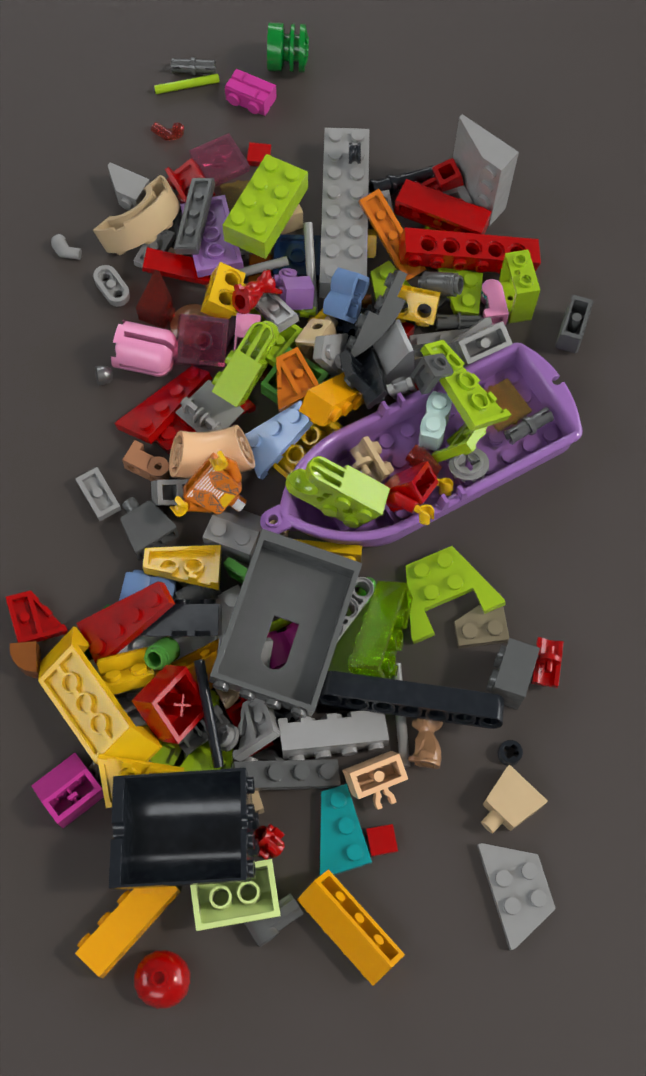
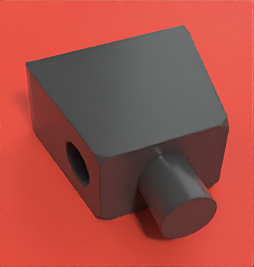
(146, 526)

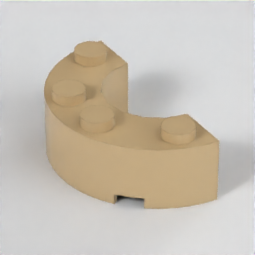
(142, 222)

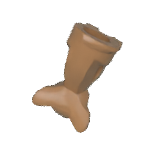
(427, 747)

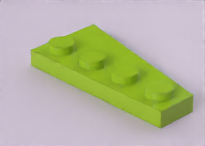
(470, 399)

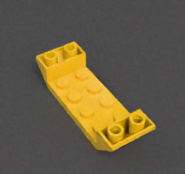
(90, 705)

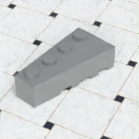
(333, 735)

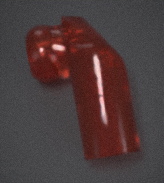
(173, 133)

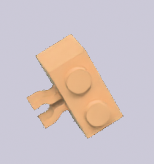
(376, 775)

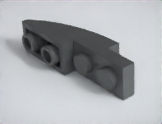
(374, 325)

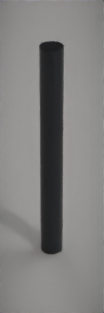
(208, 712)

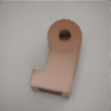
(144, 464)

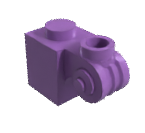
(297, 291)

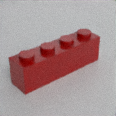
(440, 210)

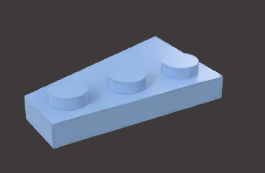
(276, 436)

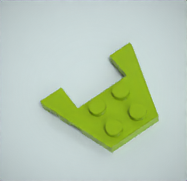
(440, 580)

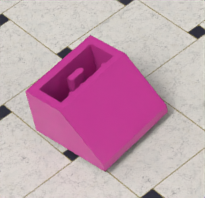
(68, 790)

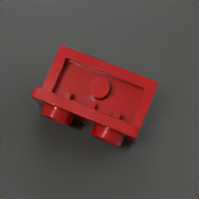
(181, 178)

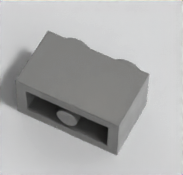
(483, 343)

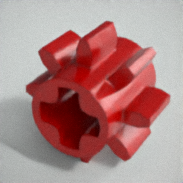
(269, 841)

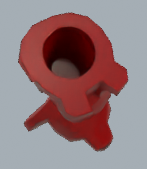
(247, 296)

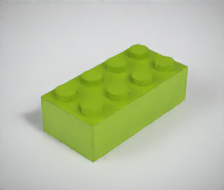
(265, 206)

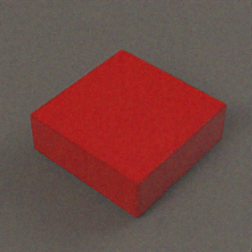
(257, 152)
(382, 840)

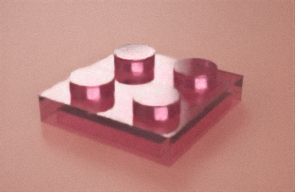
(220, 159)

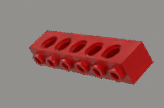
(461, 249)

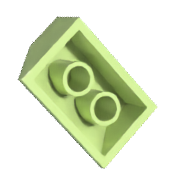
(237, 902)

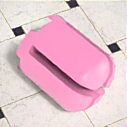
(144, 349)

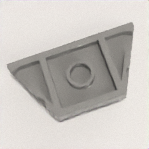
(517, 890)

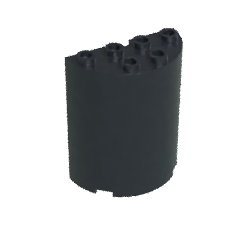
(183, 829)

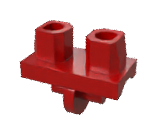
(548, 663)

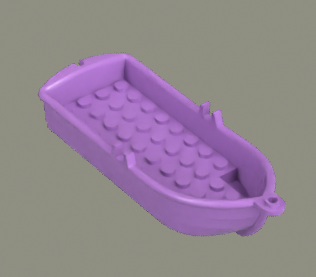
(398, 431)

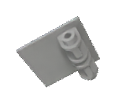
(207, 411)

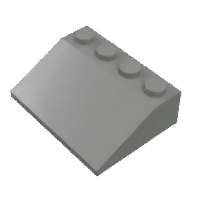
(485, 166)

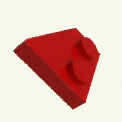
(32, 619)

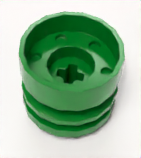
(286, 47)

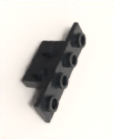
(364, 375)

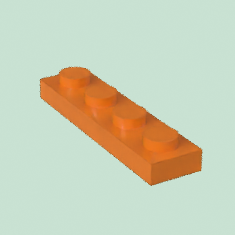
(387, 229)

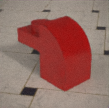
(445, 176)

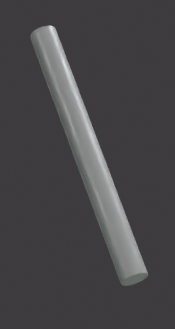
(310, 258)
(401, 725)

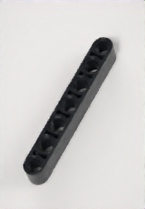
(412, 699)

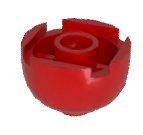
(162, 979)

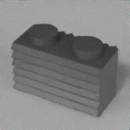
(574, 324)

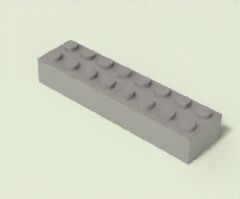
(343, 220)

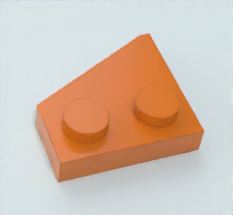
(293, 378)

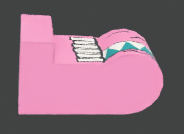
(494, 300)

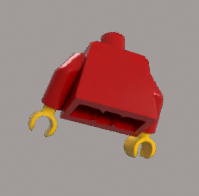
(412, 489)

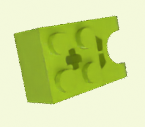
(246, 364)
(339, 491)

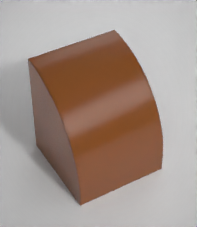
(27, 657)

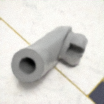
(63, 250)

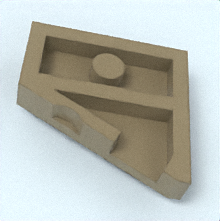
(480, 628)

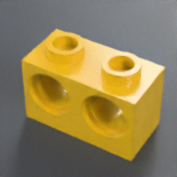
(221, 289)
(415, 297)

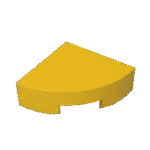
(371, 243)

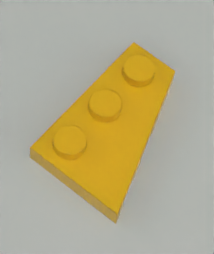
(185, 564)
(118, 766)

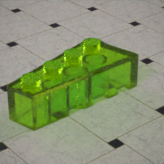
(382, 631)

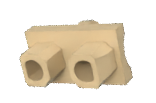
(369, 461)

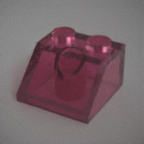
(201, 341)

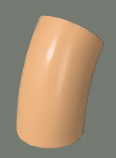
(194, 448)

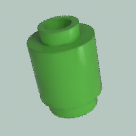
(162, 653)

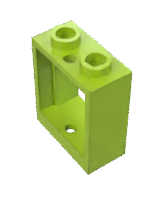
(520, 284)

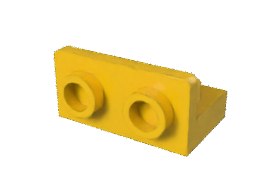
(125, 671)

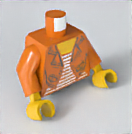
(212, 488)

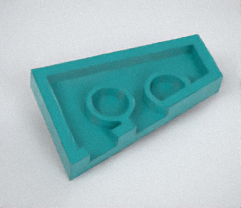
(341, 834)

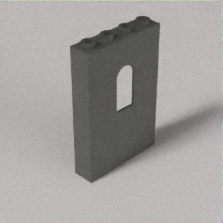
(297, 586)

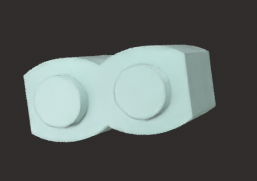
(435, 420)

